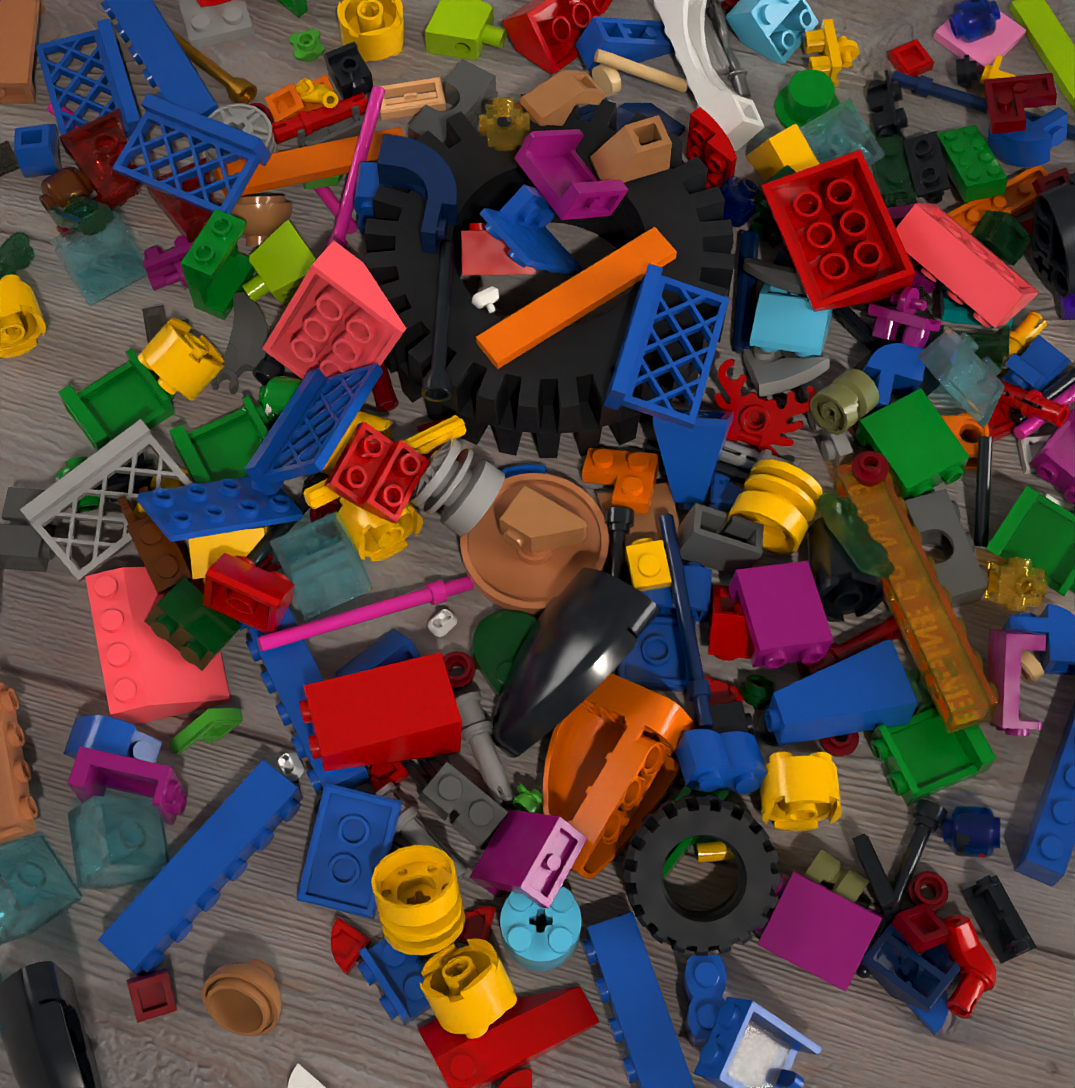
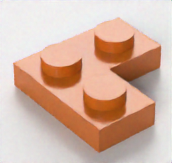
(629, 471)

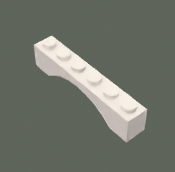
(685, 29)

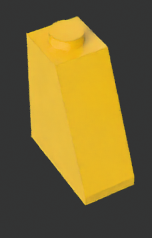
(782, 149)

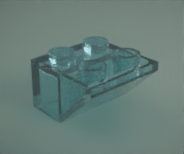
(101, 261)
(321, 565)

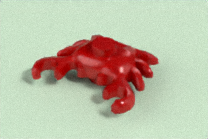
(757, 418)

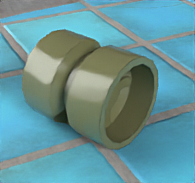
(844, 401)
(828, 868)

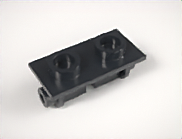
(886, 96)
(927, 167)
(998, 918)

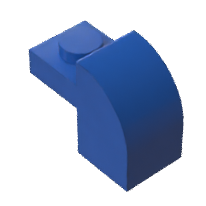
(1034, 144)
(37, 150)
(1036, 366)
(894, 369)
(1059, 629)
(111, 736)

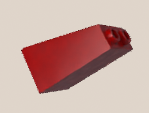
(383, 715)

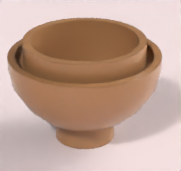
(261, 216)
(243, 998)

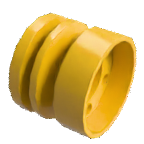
(781, 500)
(418, 899)

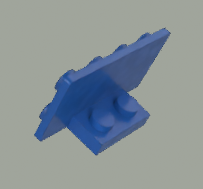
(523, 229)
(216, 508)

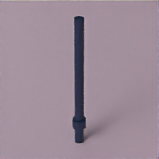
(925, 86)
(697, 687)

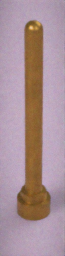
(238, 89)

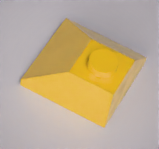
(208, 549)

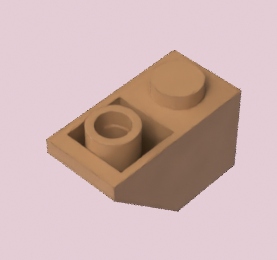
(634, 152)

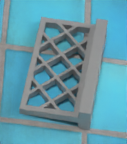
(83, 481)

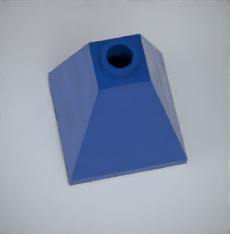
(692, 454)

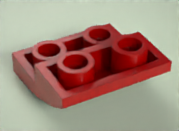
(712, 146)
(377, 473)

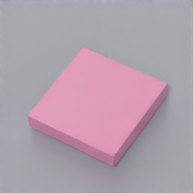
(985, 50)

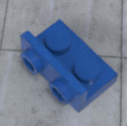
(398, 979)

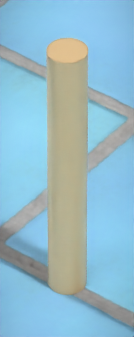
(640, 70)

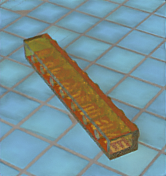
(923, 607)

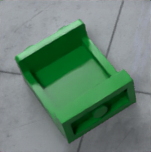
(215, 266)
(118, 402)
(915, 444)
(223, 445)
(1040, 532)
(927, 758)

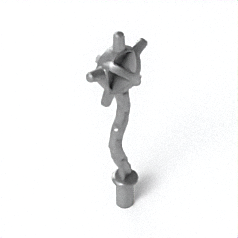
(738, 74)

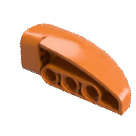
(612, 766)

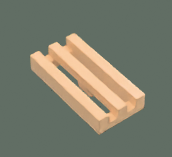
(411, 102)

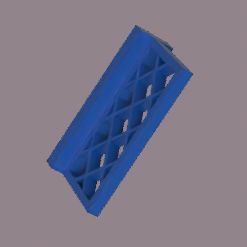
(114, 74)
(209, 135)
(635, 346)
(311, 426)

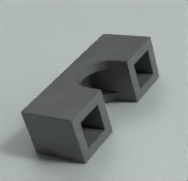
(466, 91)
(940, 526)

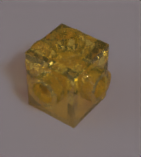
(504, 137)
(1016, 584)

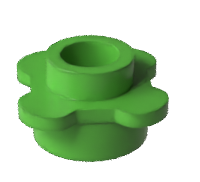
(307, 45)
(528, 800)

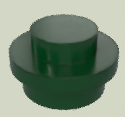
(757, 690)

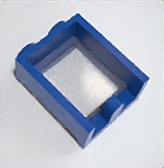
(752, 1049)

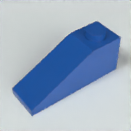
(623, 37)

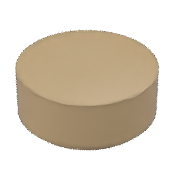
(607, 79)
(1030, 668)

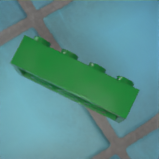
(971, 164)

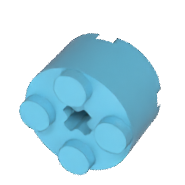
(545, 949)

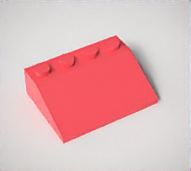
(335, 319)
(141, 671)

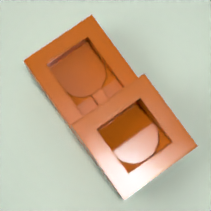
(287, 102)

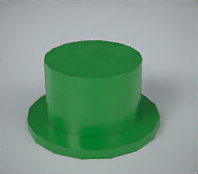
(805, 98)

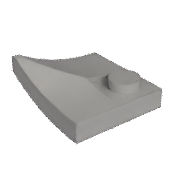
(782, 369)

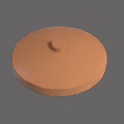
(527, 579)

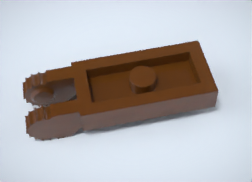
(158, 554)

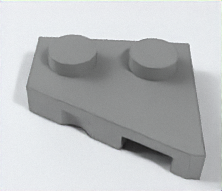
(215, 23)

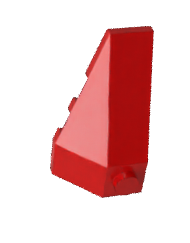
(550, 29)
(512, 1041)

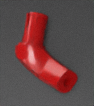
(975, 965)

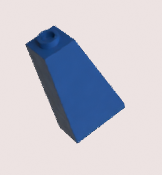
(844, 698)

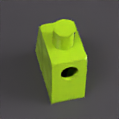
(463, 29)
(280, 265)

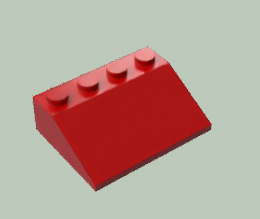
(839, 233)

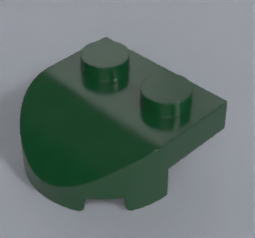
(497, 643)

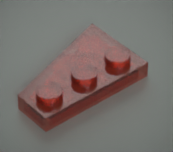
(95, 151)
(184, 216)

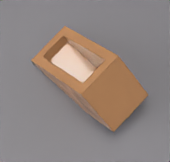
(540, 523)

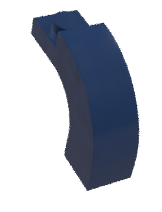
(421, 169)

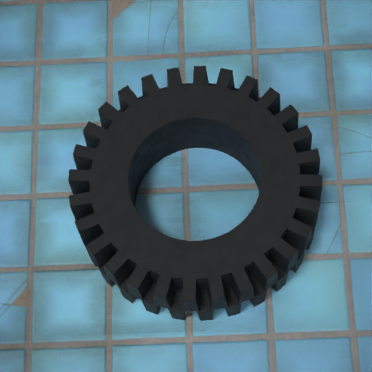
(568, 375)

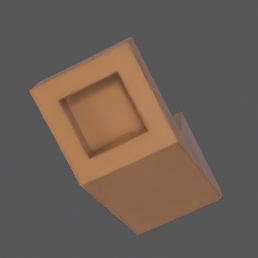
(557, 96)

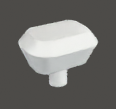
(486, 299)
(442, 622)
(290, 766)

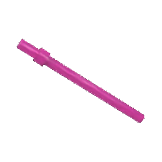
(360, 155)
(434, 592)

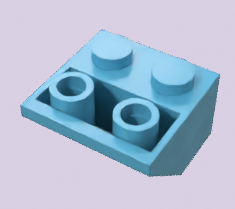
(772, 26)
(788, 323)

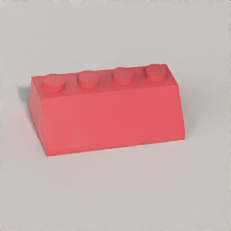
(963, 265)

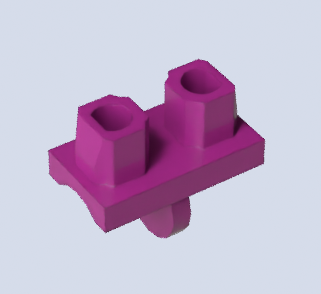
(165, 267)
(888, 319)

